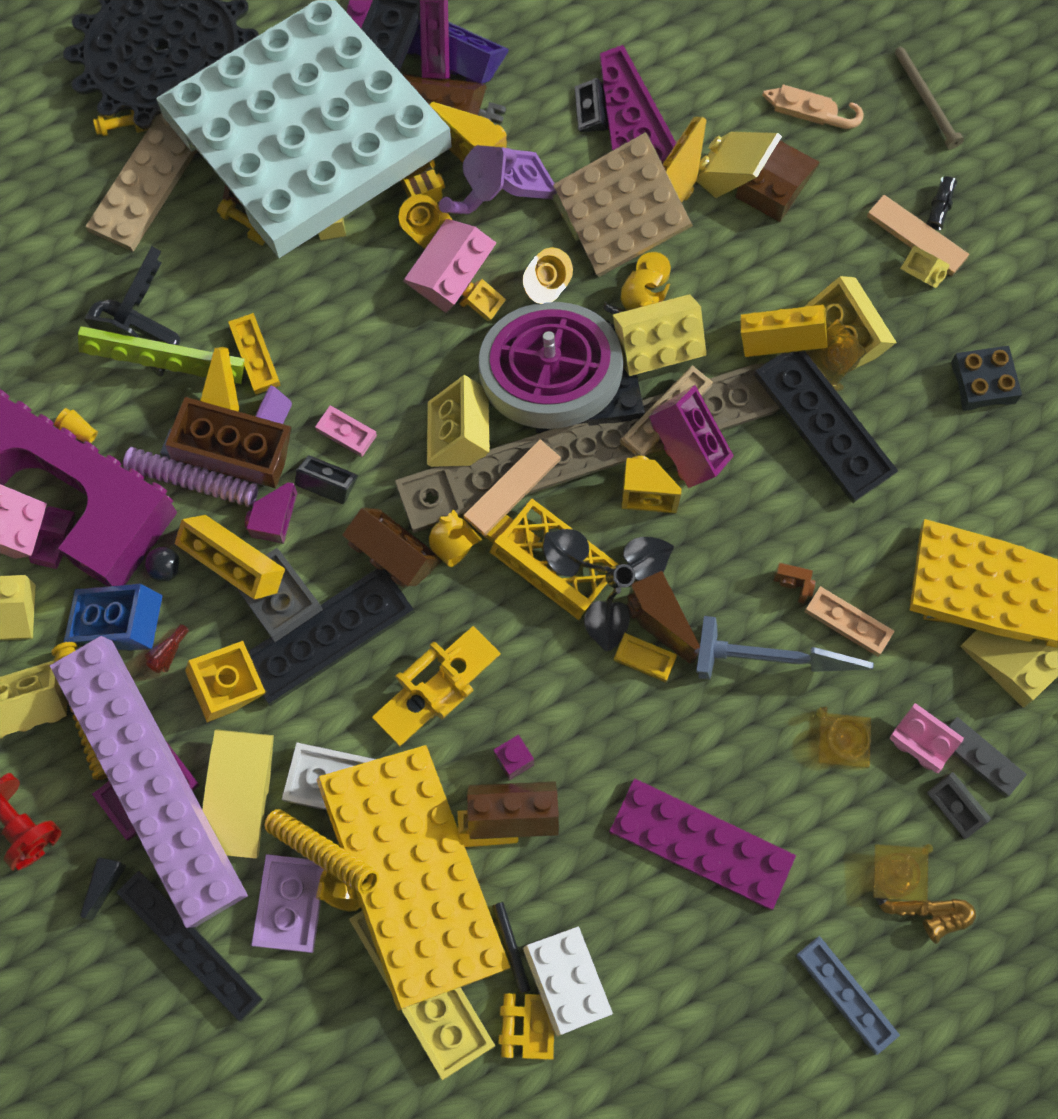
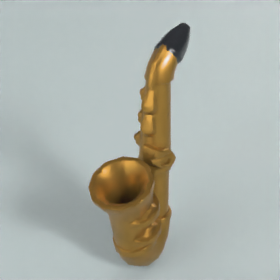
(946, 915)

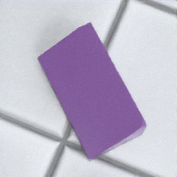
(274, 406)

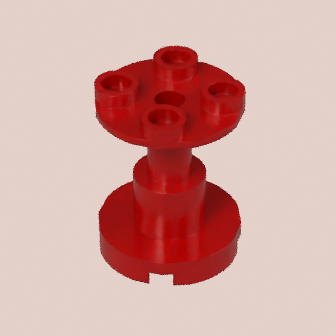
(20, 830)

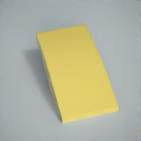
(238, 790)

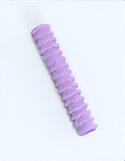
(192, 477)

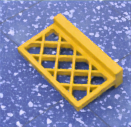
(536, 571)

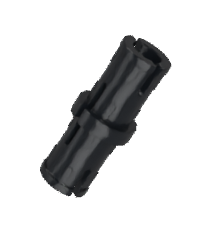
(942, 202)

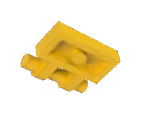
(537, 1033)

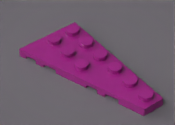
(630, 104)

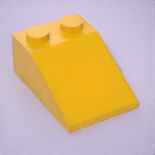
(469, 130)

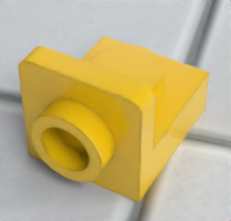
(482, 299)

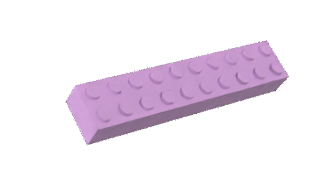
(148, 782)

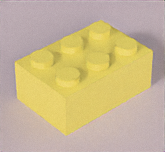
(660, 334)

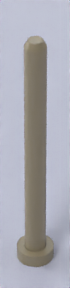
(953, 139)

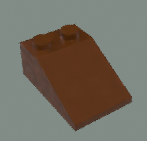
(778, 181)
(660, 614)

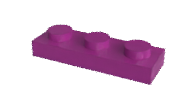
(434, 38)

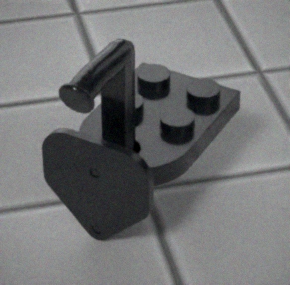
(126, 317)

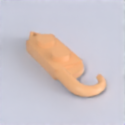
(811, 107)

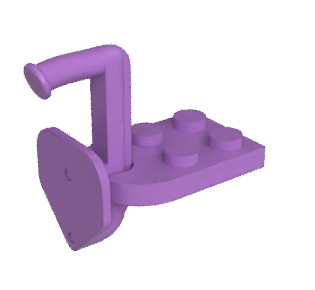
(500, 168)

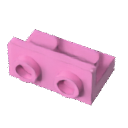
(925, 738)

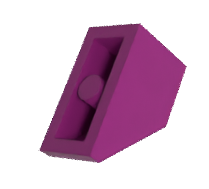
(272, 514)

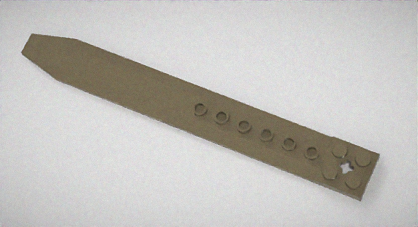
(583, 450)

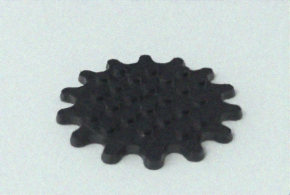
(123, 43)

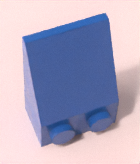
(118, 613)

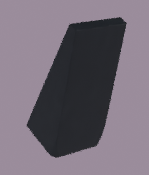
(102, 882)

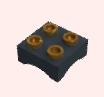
(986, 377)

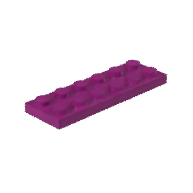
(703, 844)

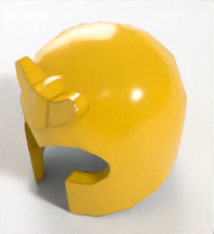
(636, 295)
(452, 538)
(337, 893)

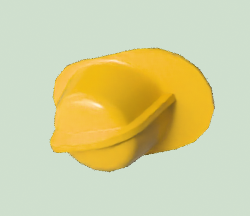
(421, 218)
(547, 275)

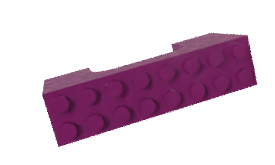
(122, 509)

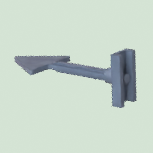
(819, 659)

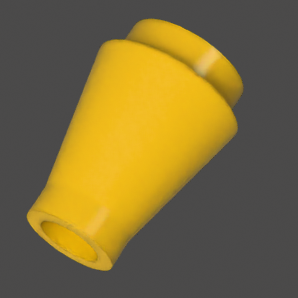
(76, 424)

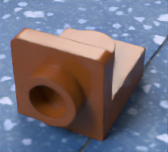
(793, 577)

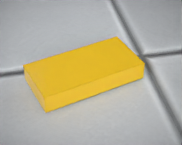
(645, 657)

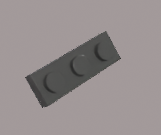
(986, 760)

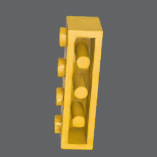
(229, 556)

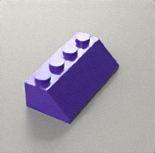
(468, 54)

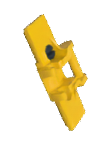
(442, 693)

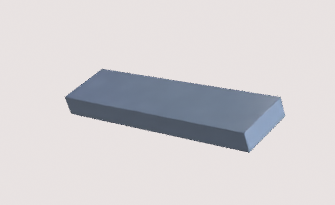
(847, 995)

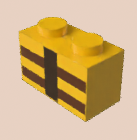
(424, 182)

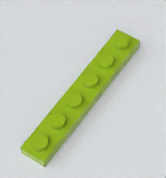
(151, 353)

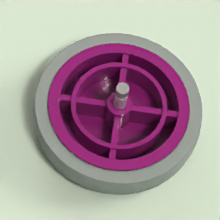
(550, 365)

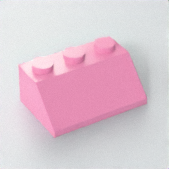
(449, 263)

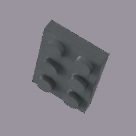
(287, 608)

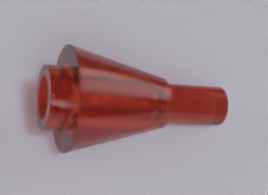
(162, 655)

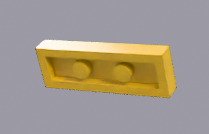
(254, 351)

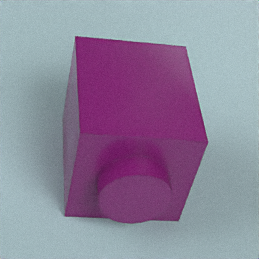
(514, 757)

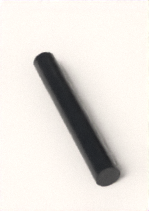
(511, 947)

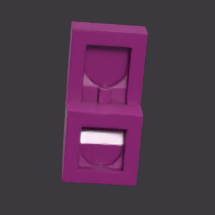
(52, 532)

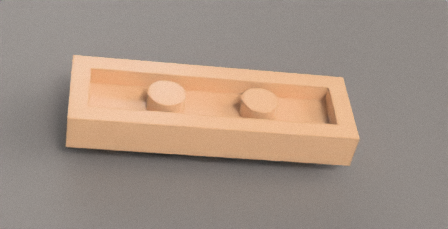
(849, 621)

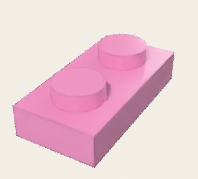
(346, 431)

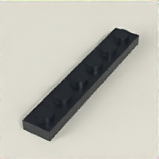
(190, 946)

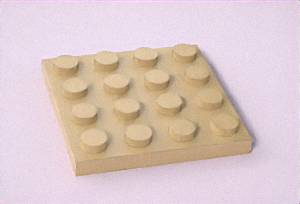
(622, 205)

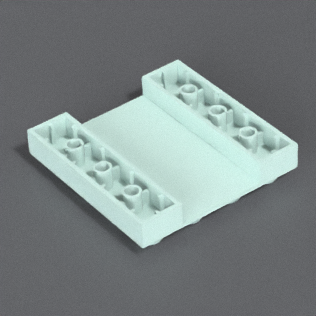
(305, 123)

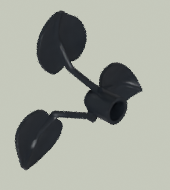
(606, 620)

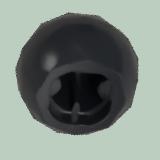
(162, 564)

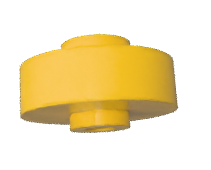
(656, 262)

